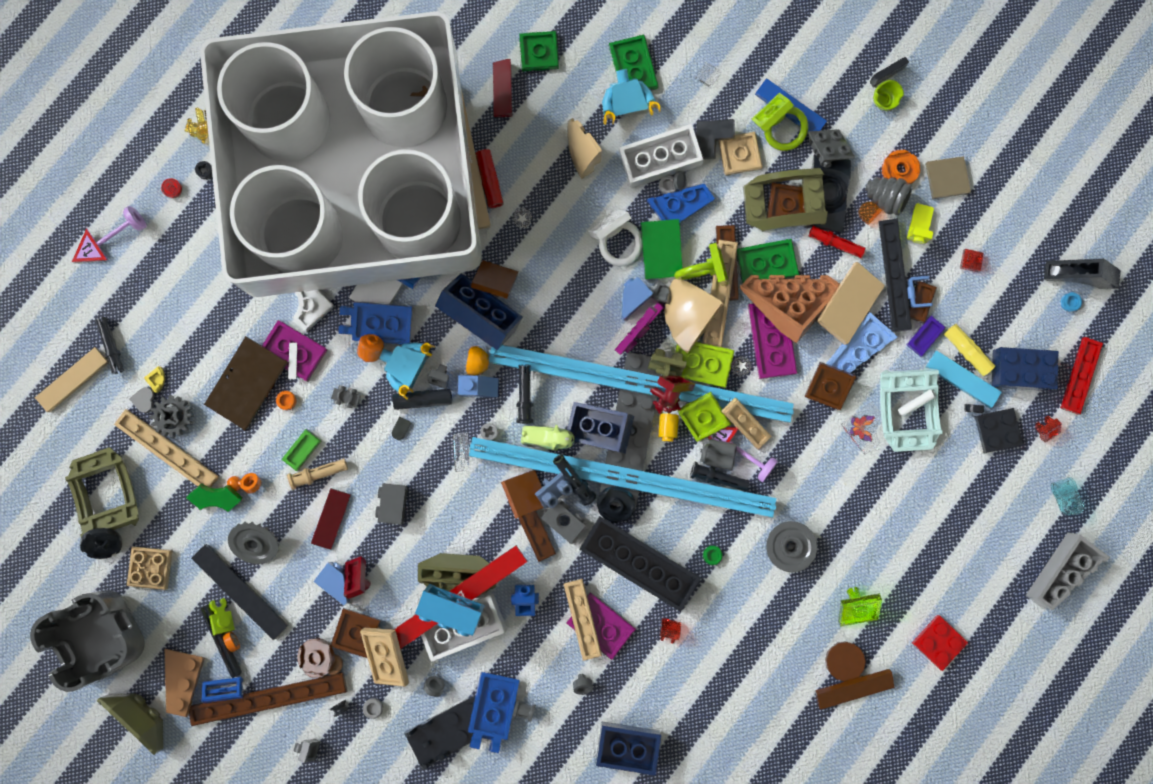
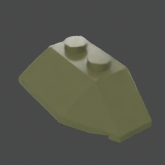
(449, 570)
(137, 718)

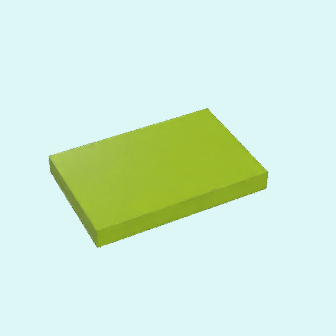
(707, 364)

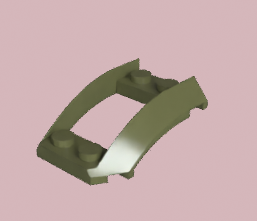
(812, 194)
(112, 518)

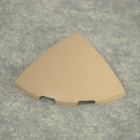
(583, 148)
(689, 313)

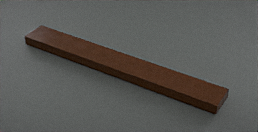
(268, 699)

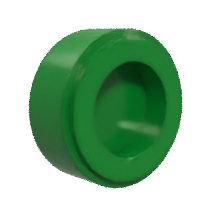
(712, 555)

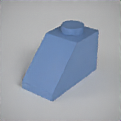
(634, 296)
(477, 386)
(332, 581)

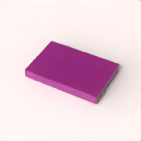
(308, 351)
(609, 626)

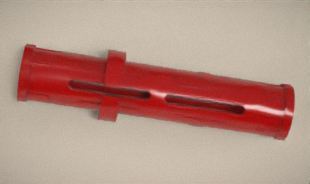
(831, 239)

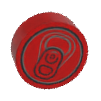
(171, 188)

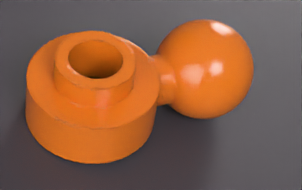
(249, 483)

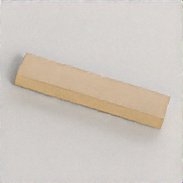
(72, 380)
(582, 619)

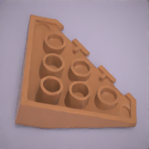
(791, 303)

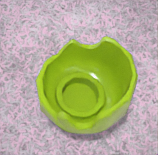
(888, 95)

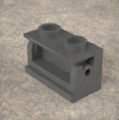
(392, 503)

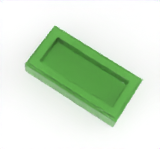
(301, 450)

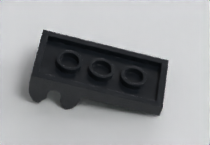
(441, 734)

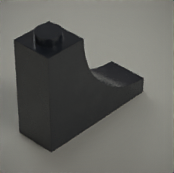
(1085, 271)

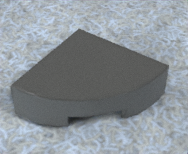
(662, 293)

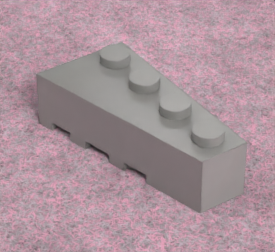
(1065, 570)

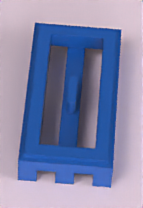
(239, 680)

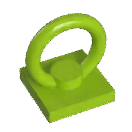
(773, 114)
(714, 266)

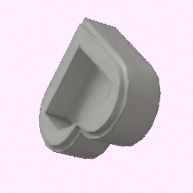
(143, 399)

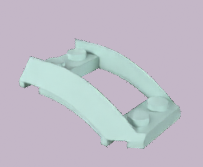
(910, 381)

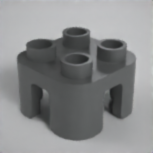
(89, 639)

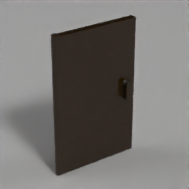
(249, 381)

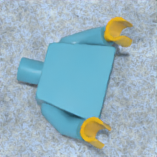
(627, 97)
(405, 365)

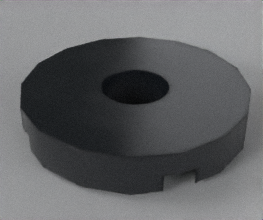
(619, 495)

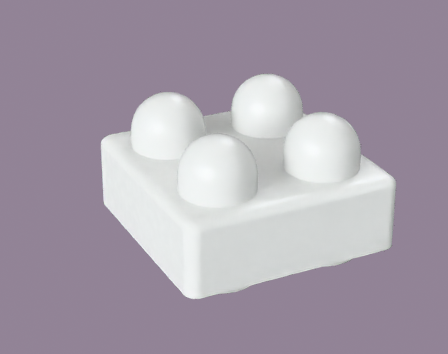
(331, 161)

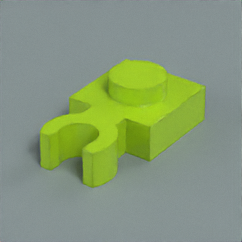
(221, 621)

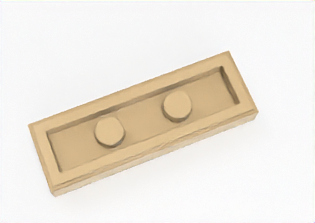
(746, 423)

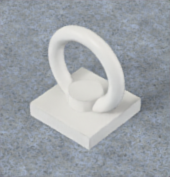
(611, 226)

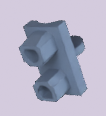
(552, 490)

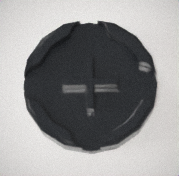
(101, 543)

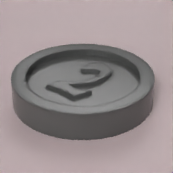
(679, 181)

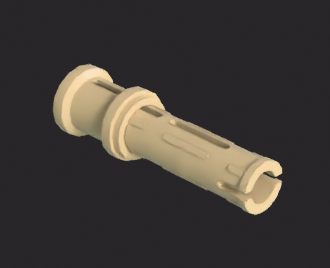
(308, 475)

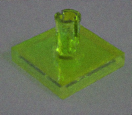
(858, 608)

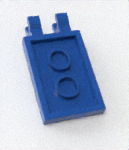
(387, 321)
(492, 710)

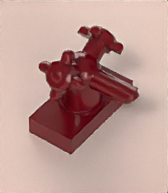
(670, 398)

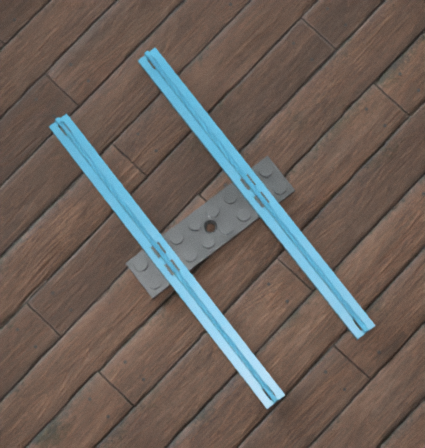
(634, 399)

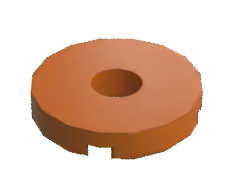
(903, 157)

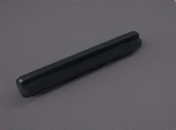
(227, 656)

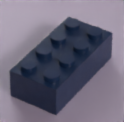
(478, 311)

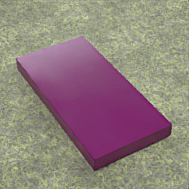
(772, 348)

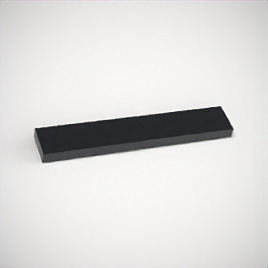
(895, 275)
(239, 591)

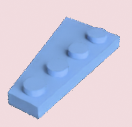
(867, 340)

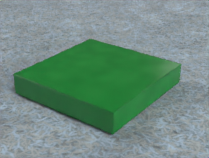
(539, 51)

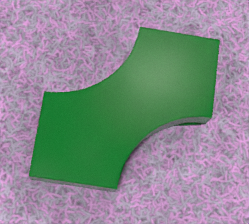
(206, 497)

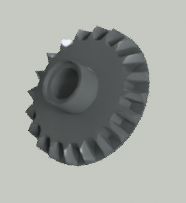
(253, 543)
(804, 550)

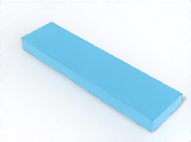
(964, 379)

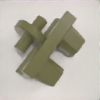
(667, 366)

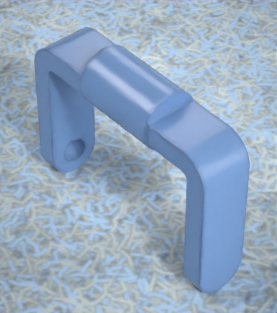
(911, 292)

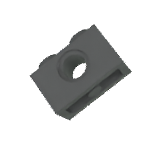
(568, 532)

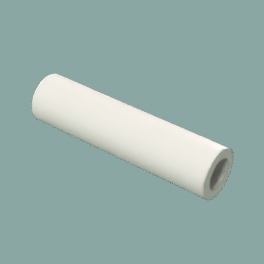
(917, 402)

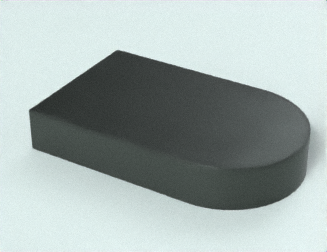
(400, 428)

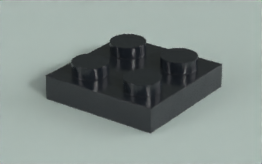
(998, 430)

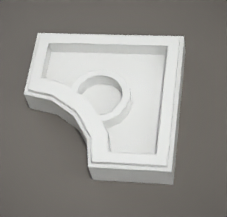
(311, 308)

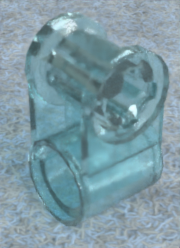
(1067, 494)

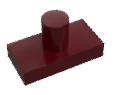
(355, 580)

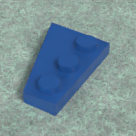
(682, 203)

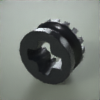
(202, 164)
(340, 708)

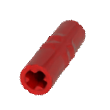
(489, 178)

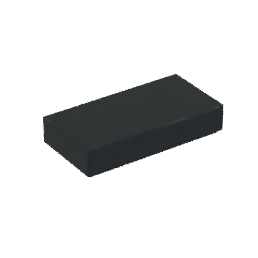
(889, 71)

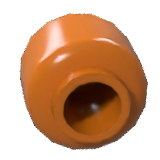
(370, 347)

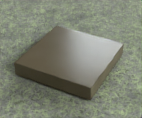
(948, 177)

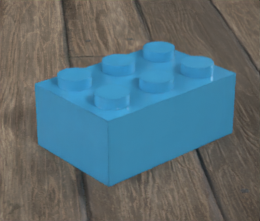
(449, 610)

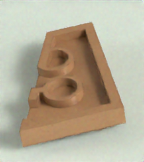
(181, 679)

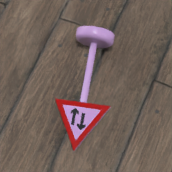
(89, 249)
(727, 434)

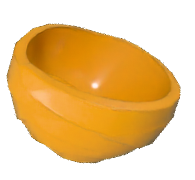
(477, 361)

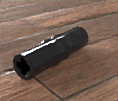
(422, 399)

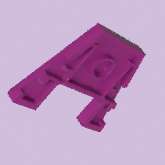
(639, 329)

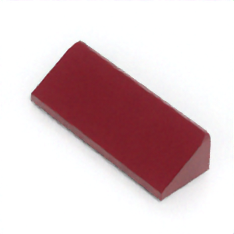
(502, 88)
(330, 518)

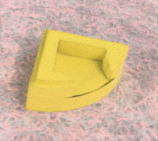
(156, 379)

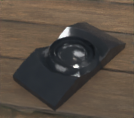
(835, 187)

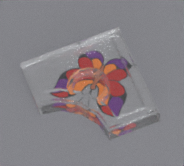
(863, 427)

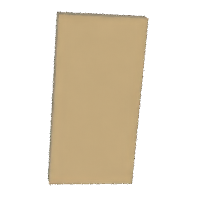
(850, 303)

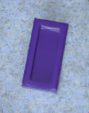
(925, 336)

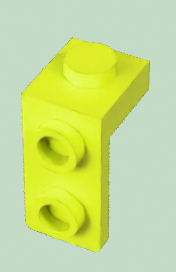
(920, 224)

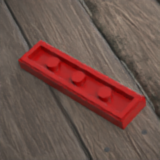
(1081, 375)

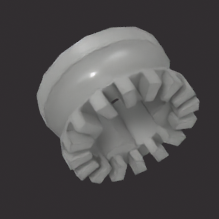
(486, 426)

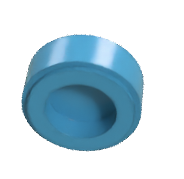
(1071, 302)

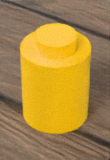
(668, 427)

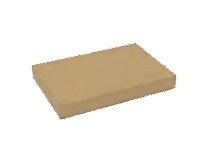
(384, 656)

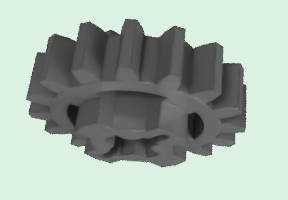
(178, 412)

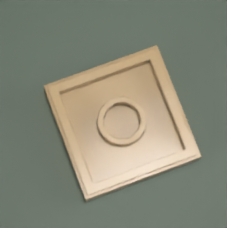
(740, 154)

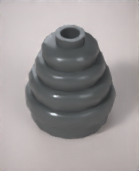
(889, 194)

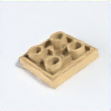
(149, 568)

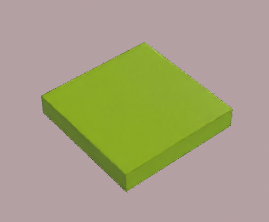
(704, 416)

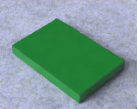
(635, 57)
(661, 248)
(767, 260)

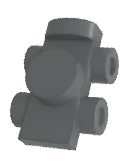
(350, 398)

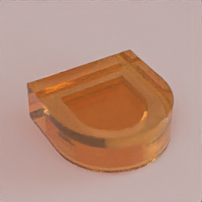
(868, 212)

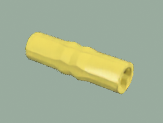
(969, 350)

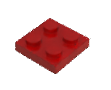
(939, 642)

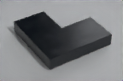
(710, 131)

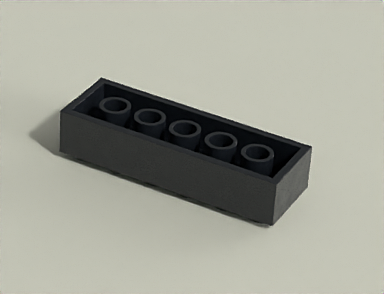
(639, 563)

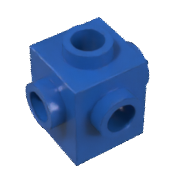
(524, 600)

